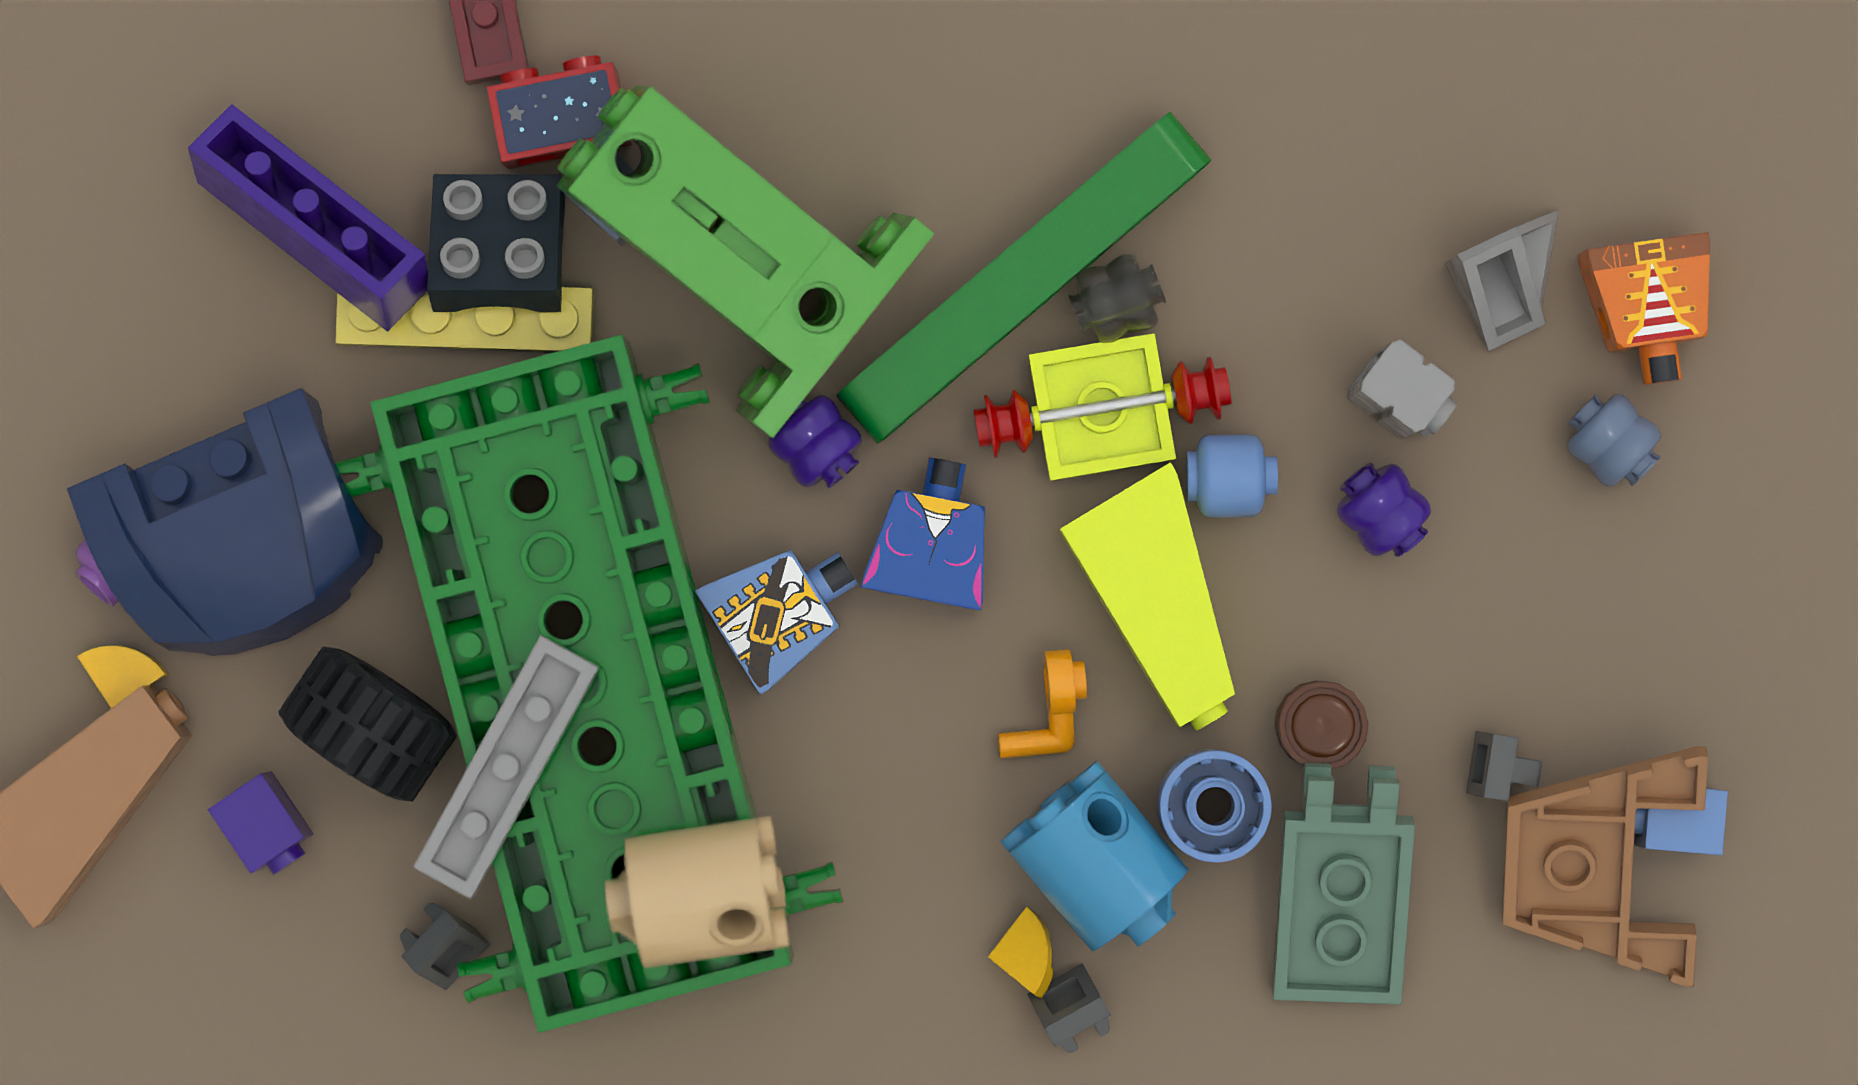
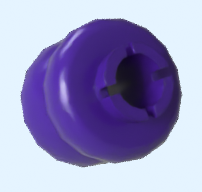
(816, 443)
(1384, 509)

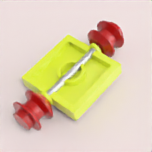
(1102, 407)

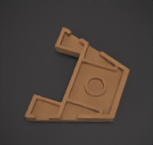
(1574, 861)

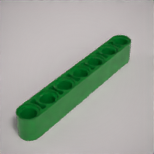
(1023, 277)

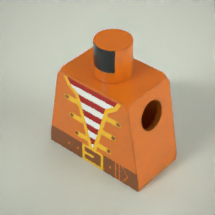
(1650, 298)

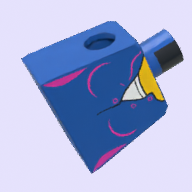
(931, 543)

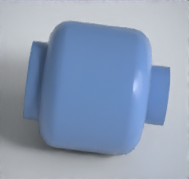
(1230, 475)

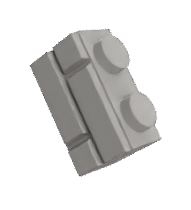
(1404, 391)

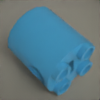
(1098, 860)

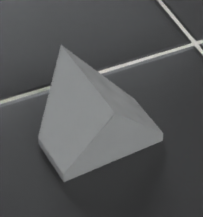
(1506, 280)

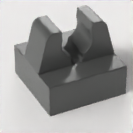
(1495, 767)
(442, 946)
(1071, 1007)

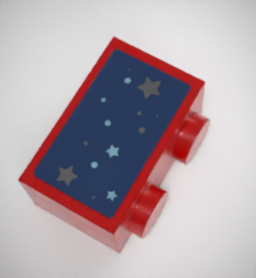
(547, 114)

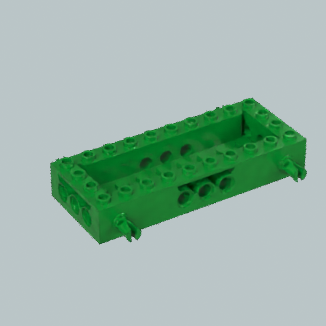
(621, 559)

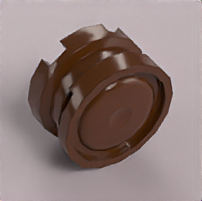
(1321, 724)

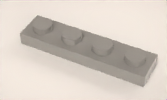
(506, 767)

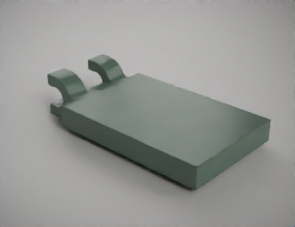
(1343, 894)

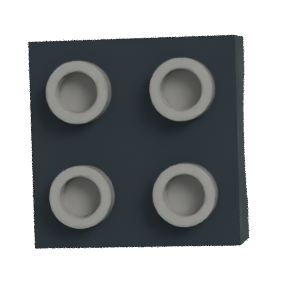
(496, 242)

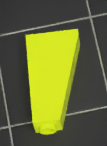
(1153, 586)

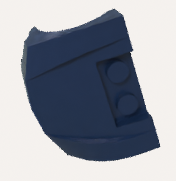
(230, 534)

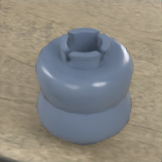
(1614, 440)

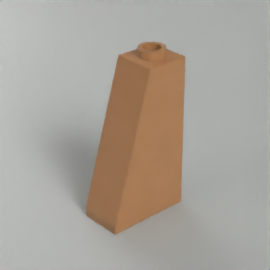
(81, 797)

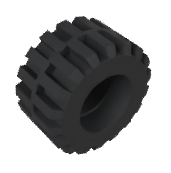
(367, 724)

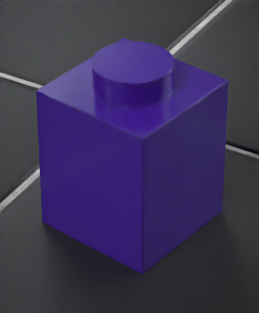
(262, 824)

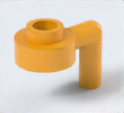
(1062, 685)

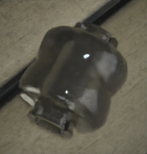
(1117, 298)

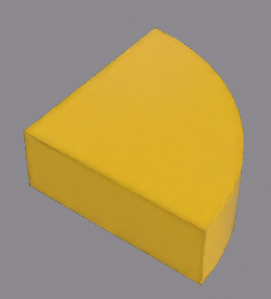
(120, 671)
(1026, 953)

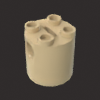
(700, 893)

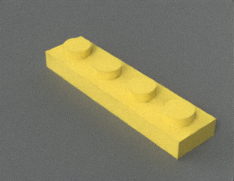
(475, 327)

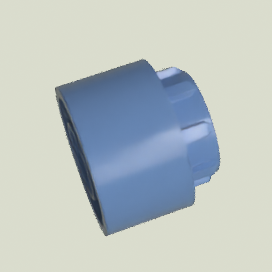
(1238, 830)

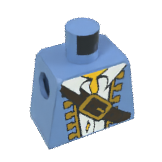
(776, 612)

